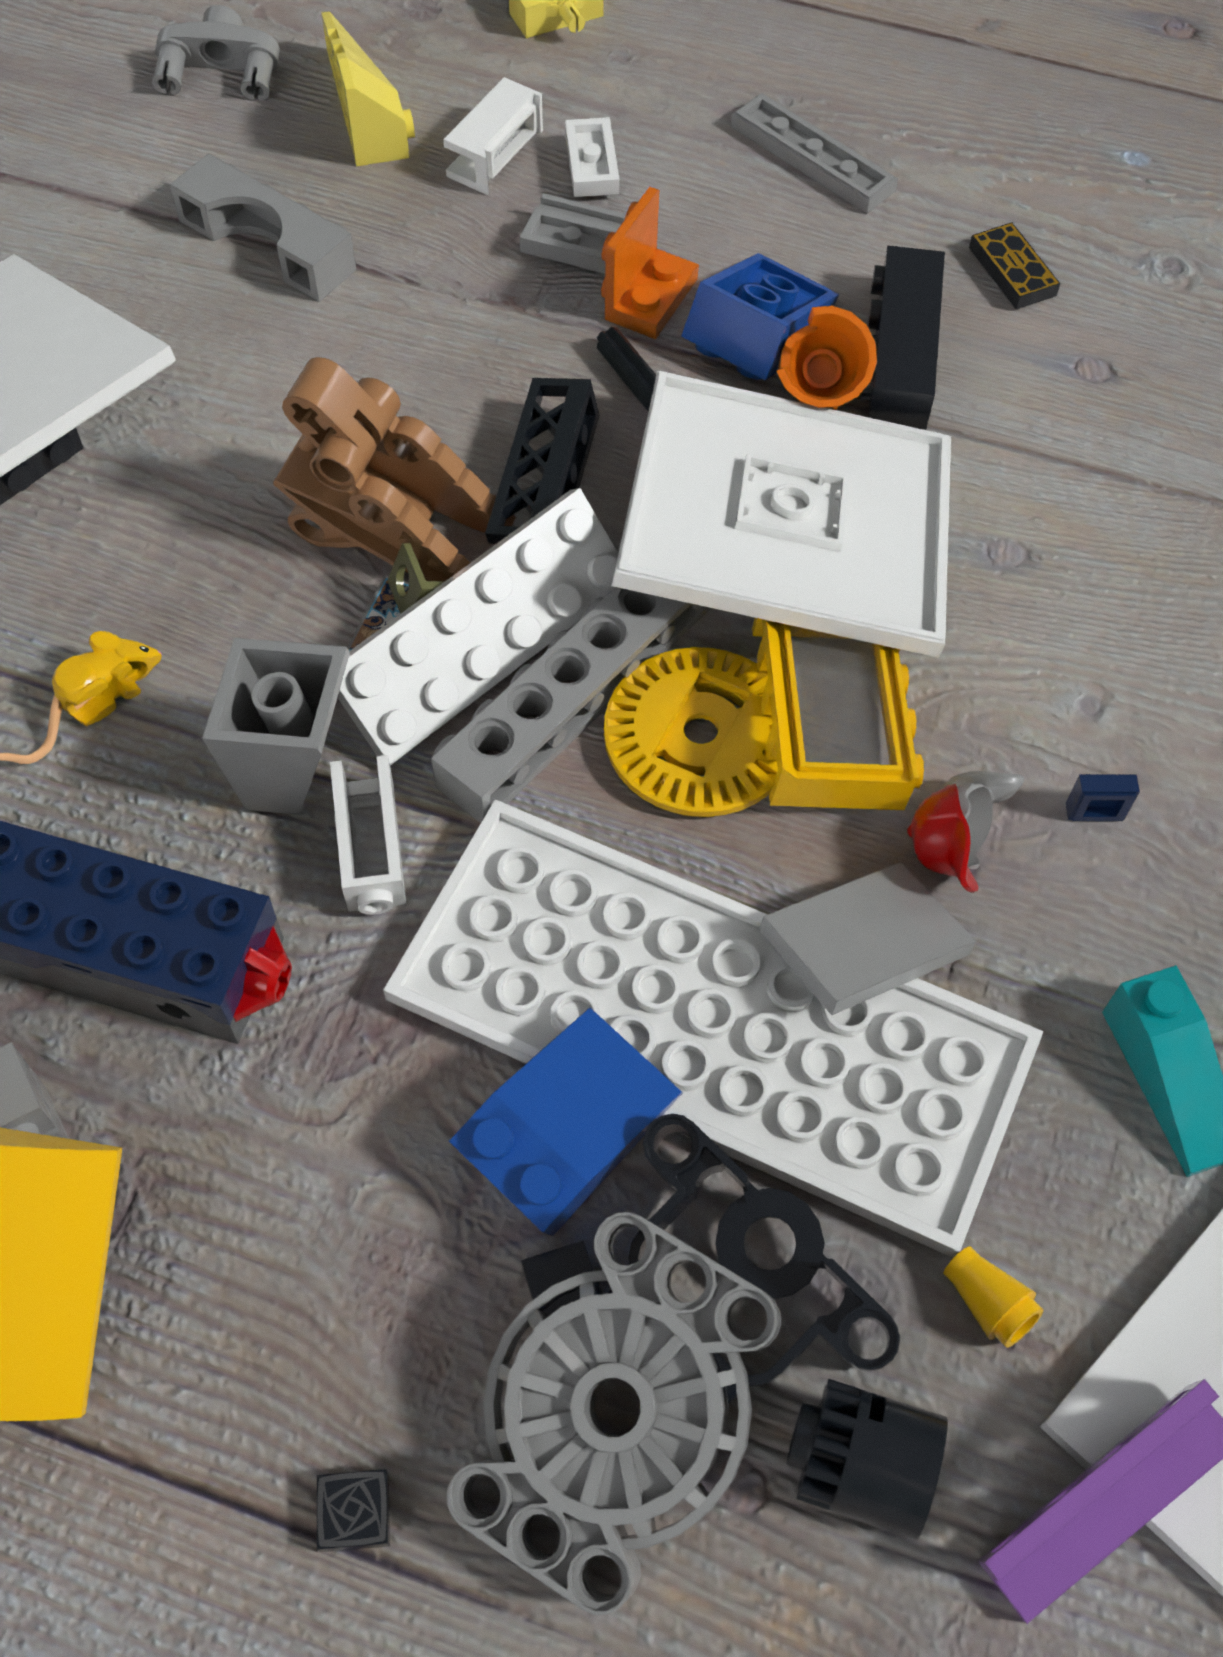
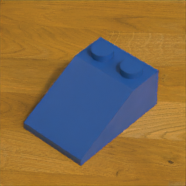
(752, 312)
(565, 1120)

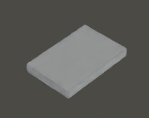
(866, 937)

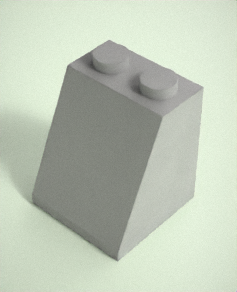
(274, 719)

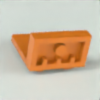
(641, 281)

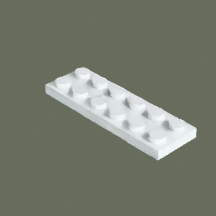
(477, 626)

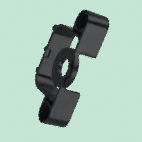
(778, 1283)

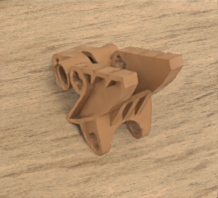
(374, 474)

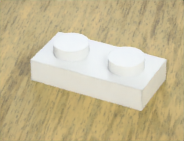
(592, 157)

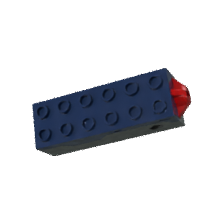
(137, 934)

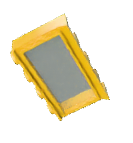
(837, 720)

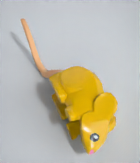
(91, 683)

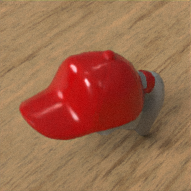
(957, 820)

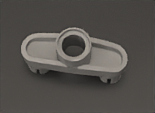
(216, 44)

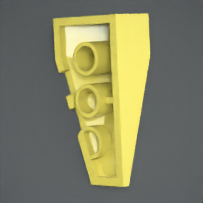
(368, 100)

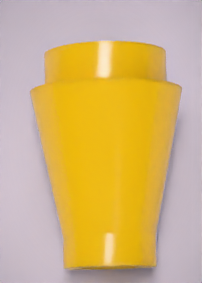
(995, 1298)

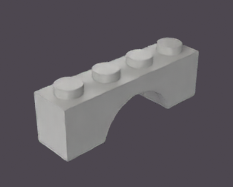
(226, 202)

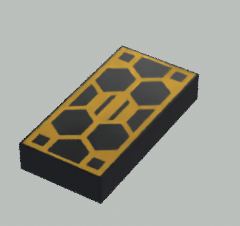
(1014, 265)

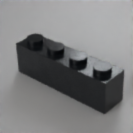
(905, 335)

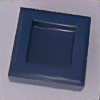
(1102, 797)

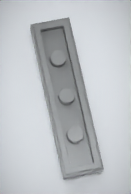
(814, 153)

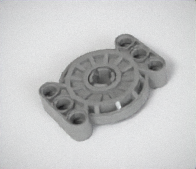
(561, 1455)

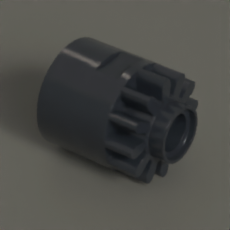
(869, 1457)

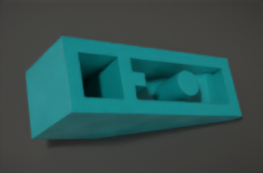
(1173, 1063)

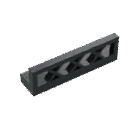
(564, 455)

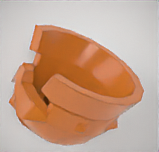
(828, 358)

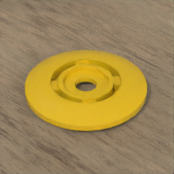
(649, 720)

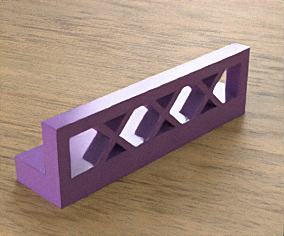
(1108, 1502)

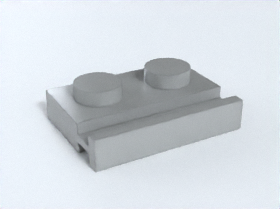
(569, 232)

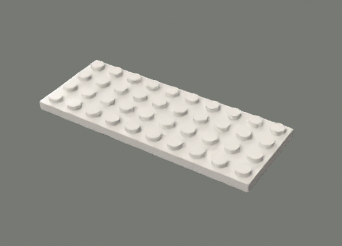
(864, 1107)

